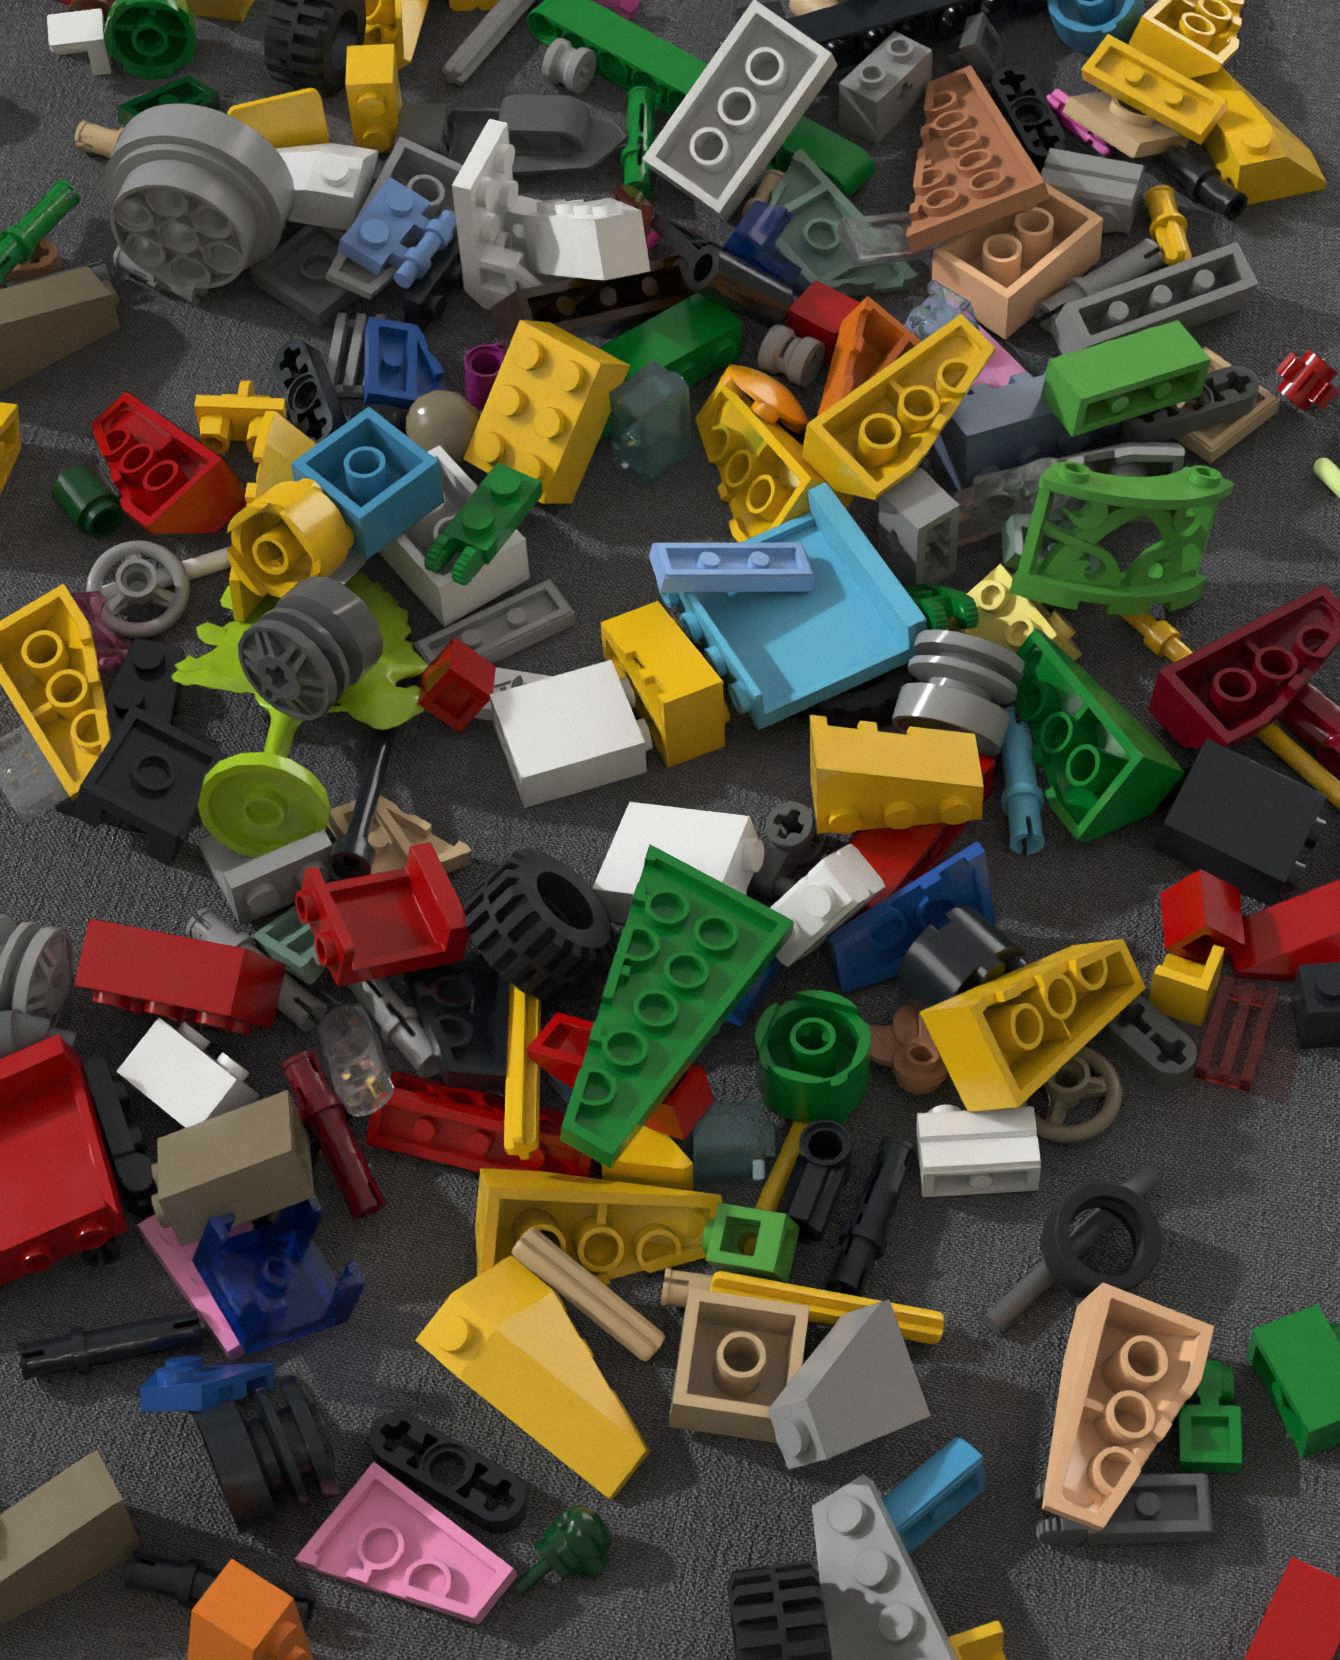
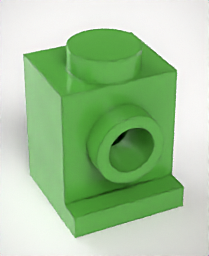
(736, 1224)

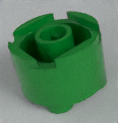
(813, 1057)

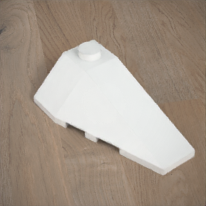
(329, 182)

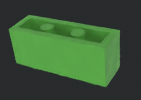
(1125, 378)

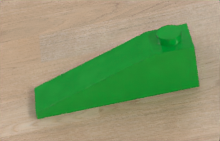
(1092, 750)

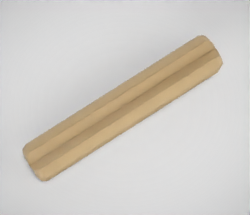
(588, 1294)

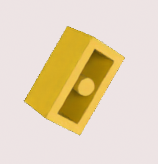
(373, 95)

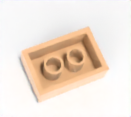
(1020, 260)

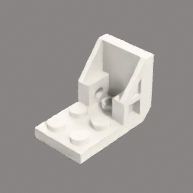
(491, 221)

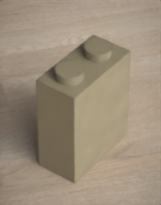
(233, 1163)

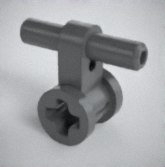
(788, 849)

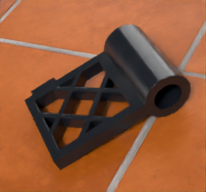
(726, 277)

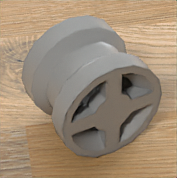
(569, 66)

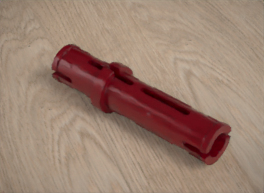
(324, 1115)

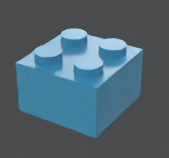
(374, 479)

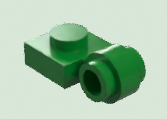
(1210, 1431)

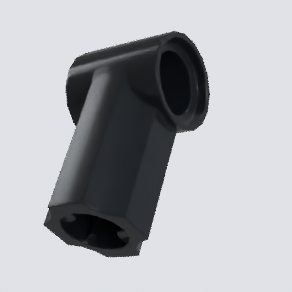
(817, 1182)

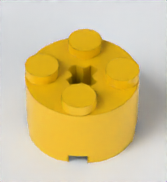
(287, 538)

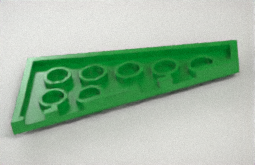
(671, 986)

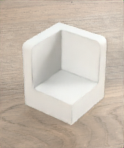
(80, 33)

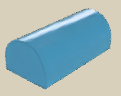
(936, 1492)

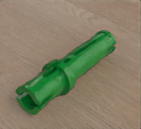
(640, 111)
(19, 241)

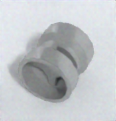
(791, 355)

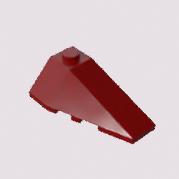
(163, 473)

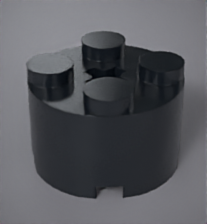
(956, 958)

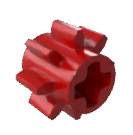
(1307, 380)

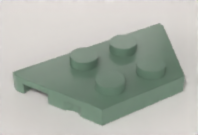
(813, 237)

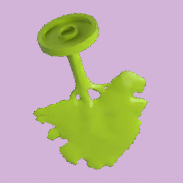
(265, 797)

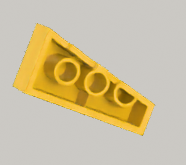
(1030, 1022)

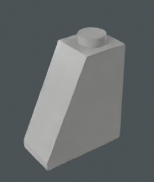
(849, 1389)

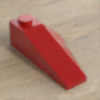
(1290, 935)

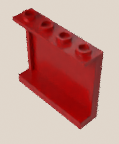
(52, 1162)

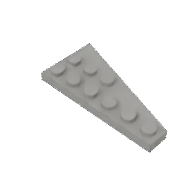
(870, 1584)

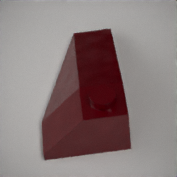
(1248, 675)

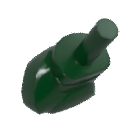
(570, 1544)

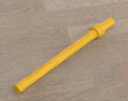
(1165, 641)

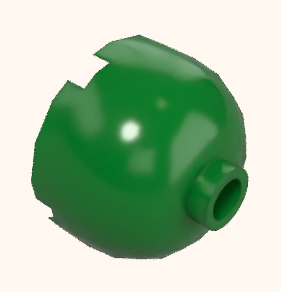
(151, 36)

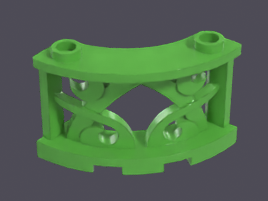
(1177, 504)

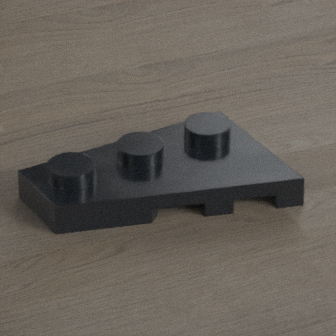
(464, 1020)

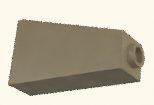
(52, 320)
(62, 1536)

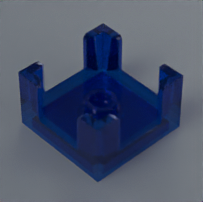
(275, 1278)

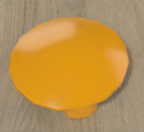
(771, 397)

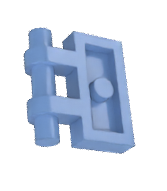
(386, 224)

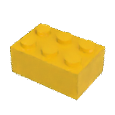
(547, 409)

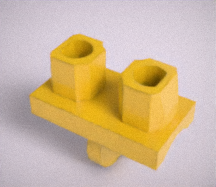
(234, 416)

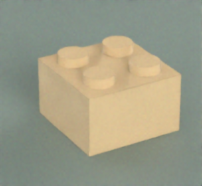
(735, 1362)

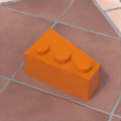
(865, 346)
(246, 1620)

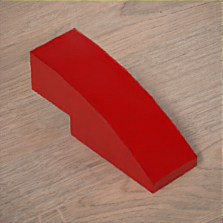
(561, 1053)

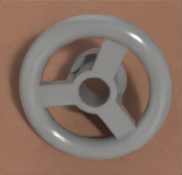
(140, 570)

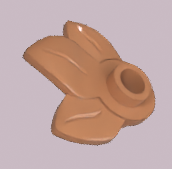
(909, 1052)

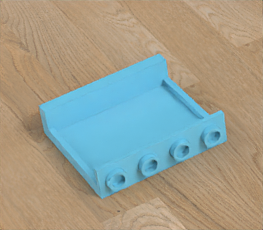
(806, 645)

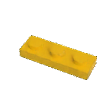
(1154, 89)

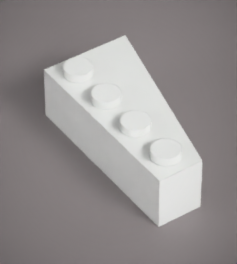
(586, 239)

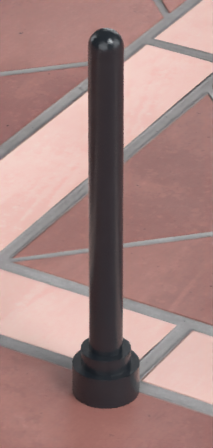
(353, 853)

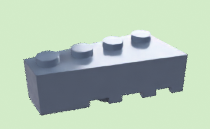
(1003, 431)

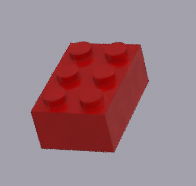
(179, 977)

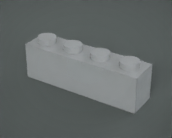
(1185, 292)

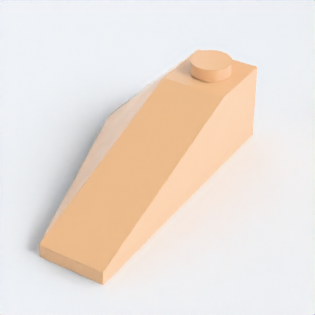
(1117, 1398)

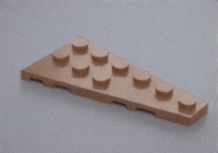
(967, 164)

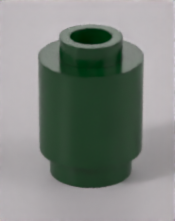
(87, 501)

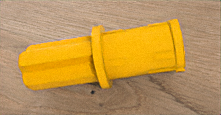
(1167, 224)

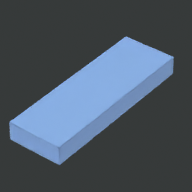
(731, 567)

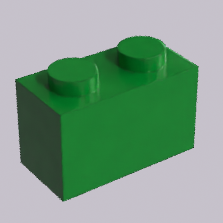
(1301, 1375)

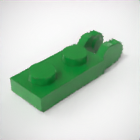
(484, 523)
(941, 603)

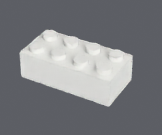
(740, 110)

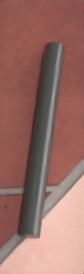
(1081, 1239)

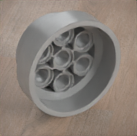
(196, 195)

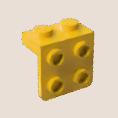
(286, 118)

